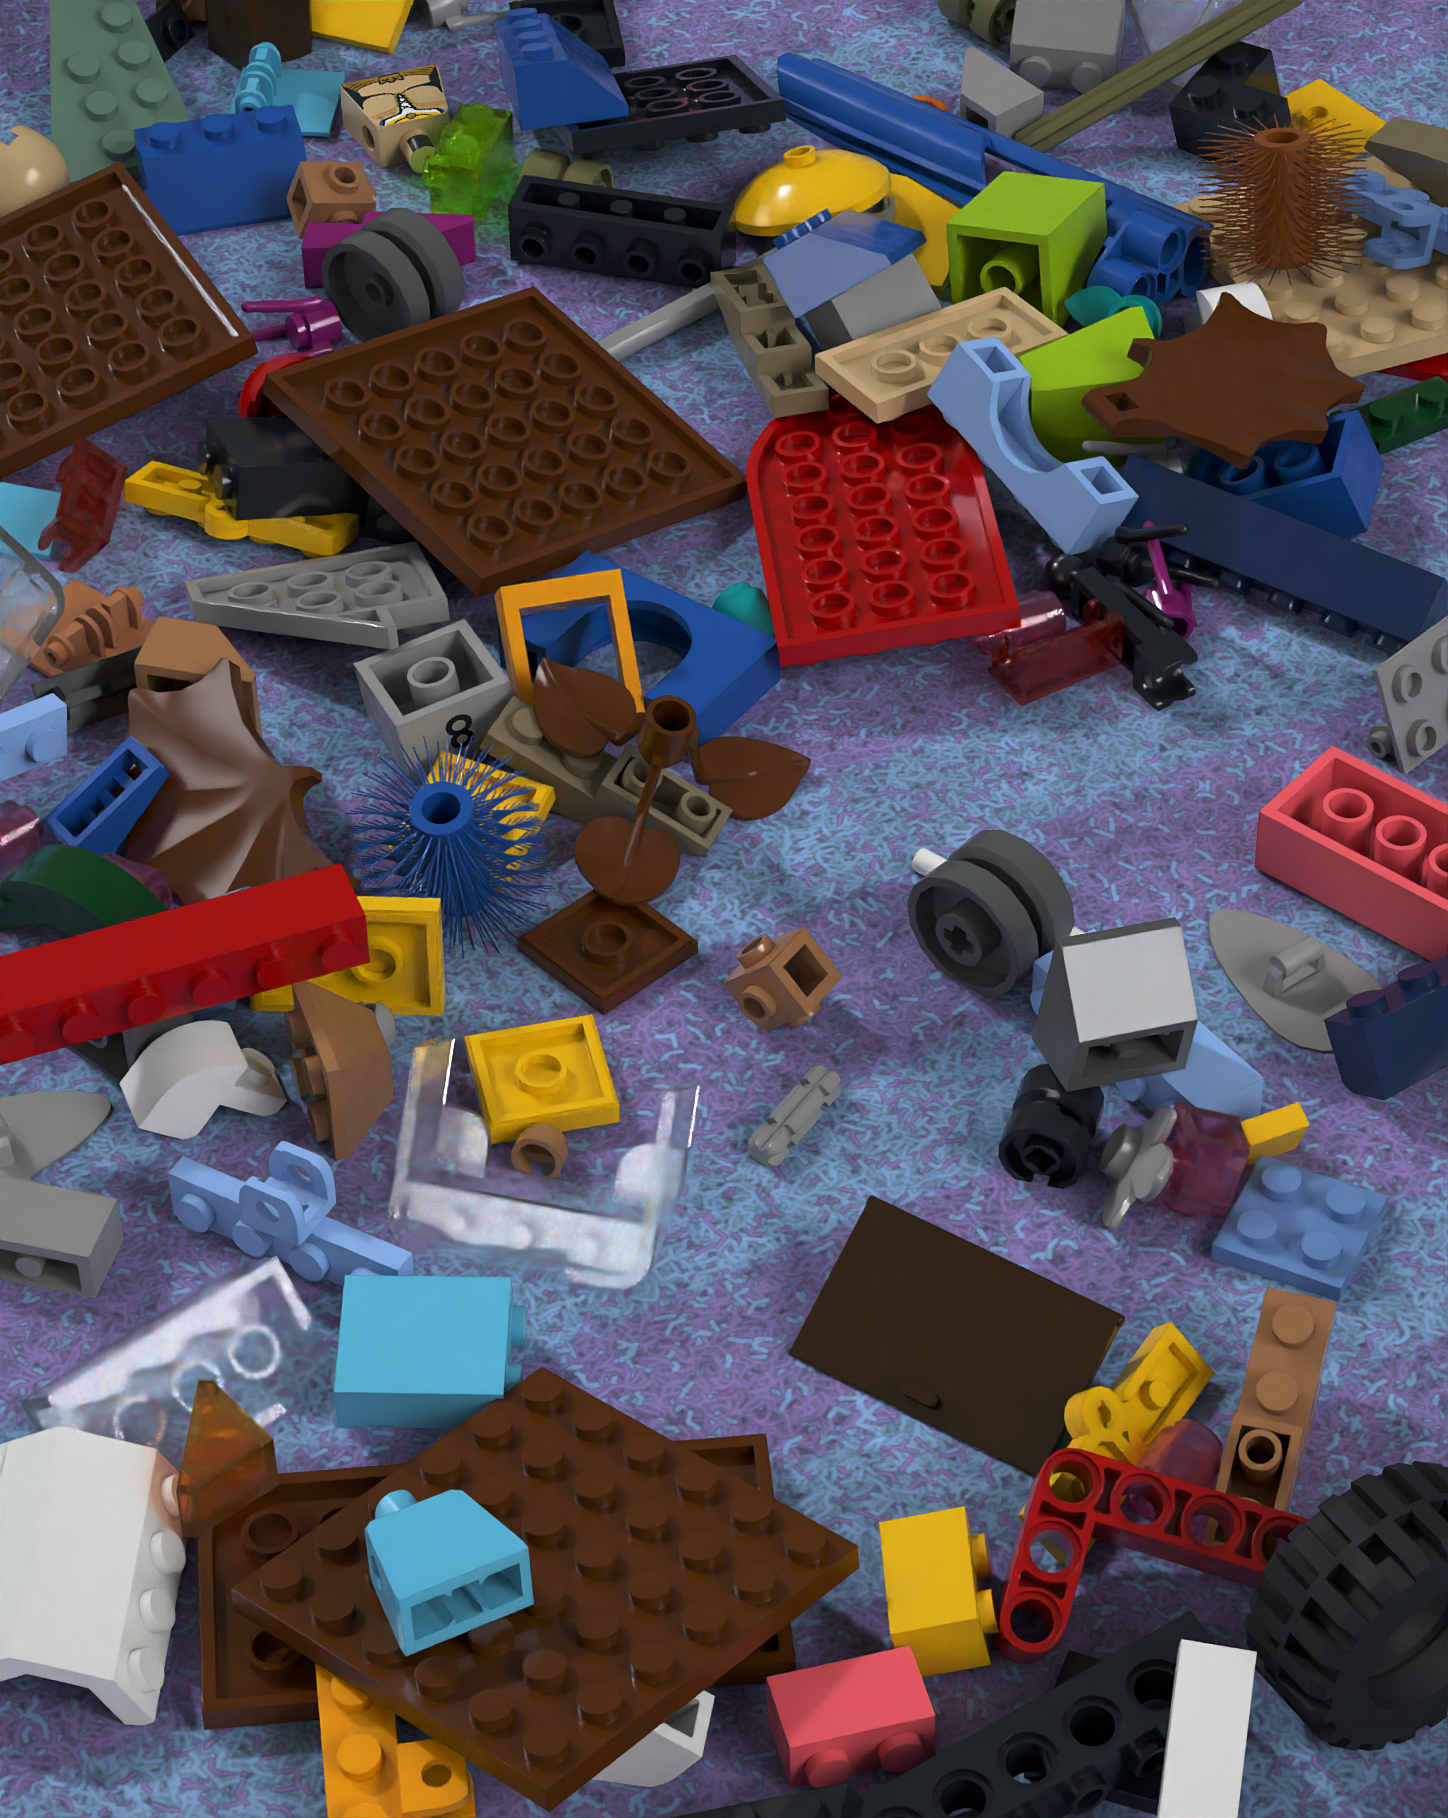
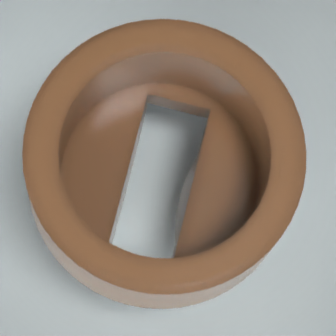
(540, 1144)

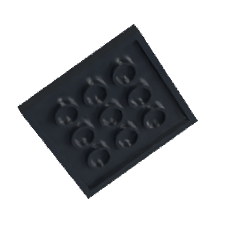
(680, 102)

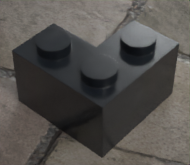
(1228, 88)

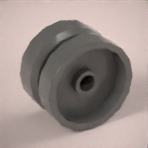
(392, 275)
(990, 912)

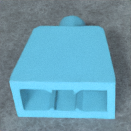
(443, 1567)

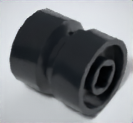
(1050, 1129)

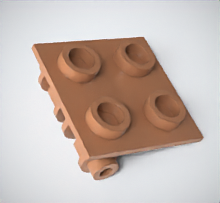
(92, 628)

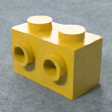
(936, 1590)

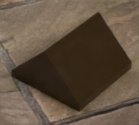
(242, 24)

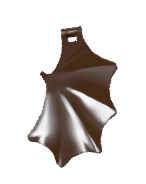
(1228, 385)
(229, 805)

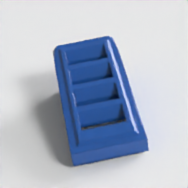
(76, 818)

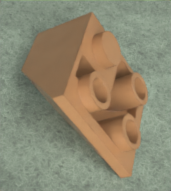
(339, 1065)

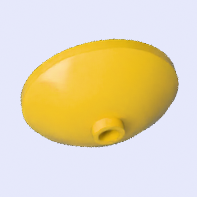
(806, 185)

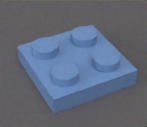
(1299, 1228)

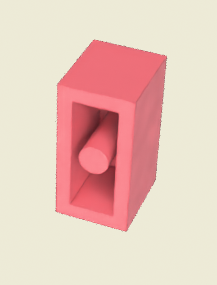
(851, 1718)

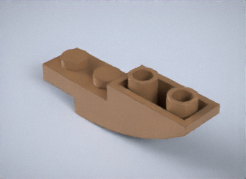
(1275, 1406)

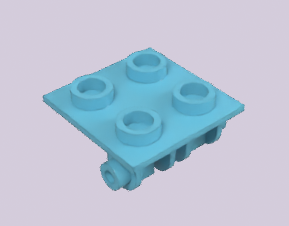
(311, 92)

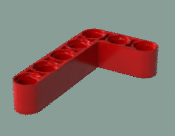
(1102, 1518)

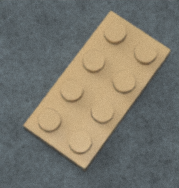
(897, 366)

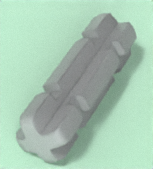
(794, 1116)

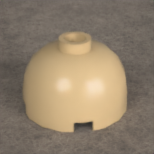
(29, 169)

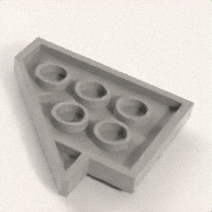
(329, 598)

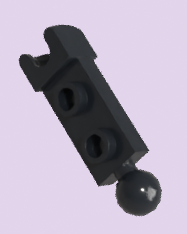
(1146, 651)

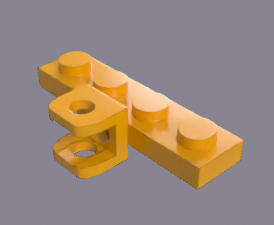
(375, 1773)

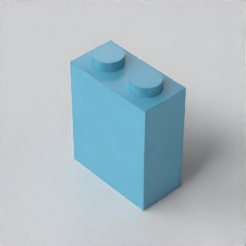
(425, 1349)

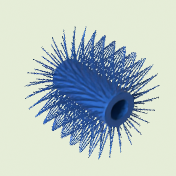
(450, 844)

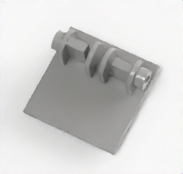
(1413, 700)

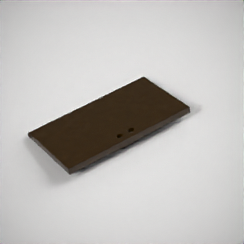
(944, 1319)

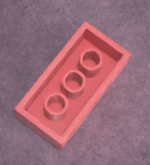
(1362, 849)

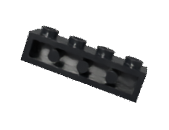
(620, 232)

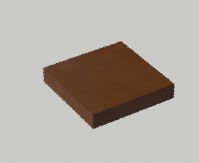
(607, 949)

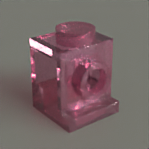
(1207, 1162)

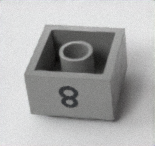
(433, 689)

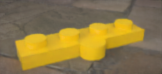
(188, 494)
(1126, 1419)

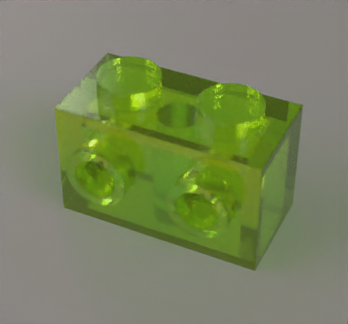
(470, 161)

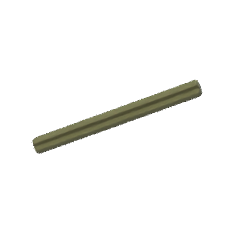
(1152, 72)

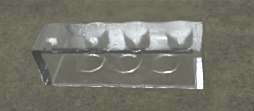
(238, 1331)

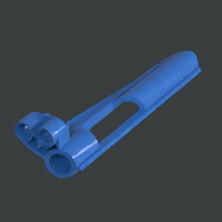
(1147, 243)

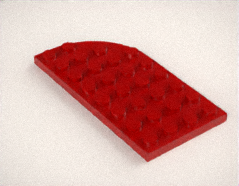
(875, 534)

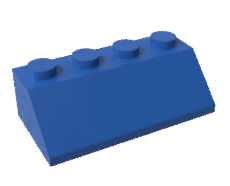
(553, 73)

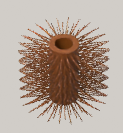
(1282, 198)

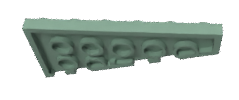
(105, 84)

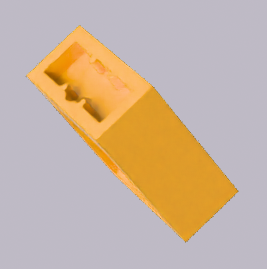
(562, 594)

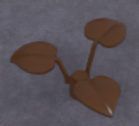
(624, 860)

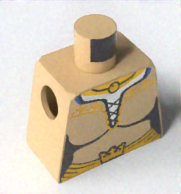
(397, 115)

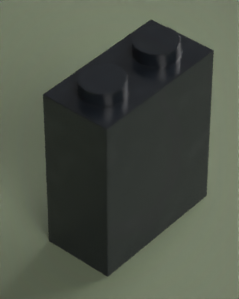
(274, 470)

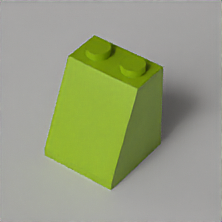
(1030, 237)
(1070, 369)

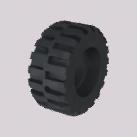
(1360, 1611)

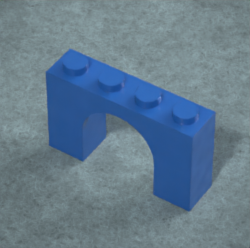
(724, 660)

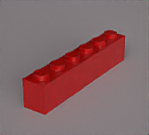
(179, 962)

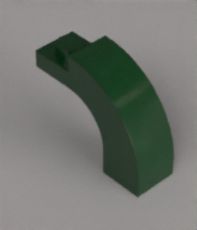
(72, 892)

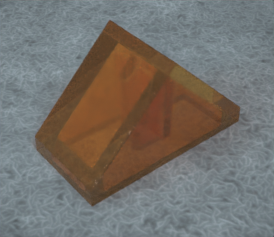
(223, 1463)

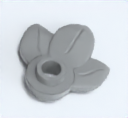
(1136, 1164)

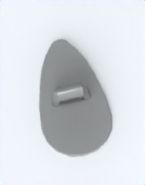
(1286, 975)
(45, 1128)

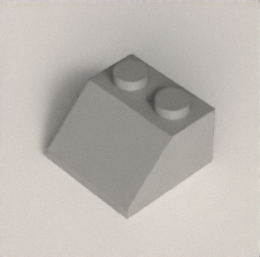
(1067, 42)

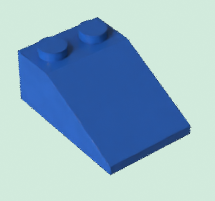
(1318, 484)

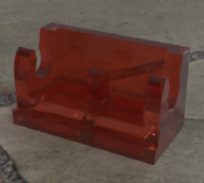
(86, 504)
(1060, 659)

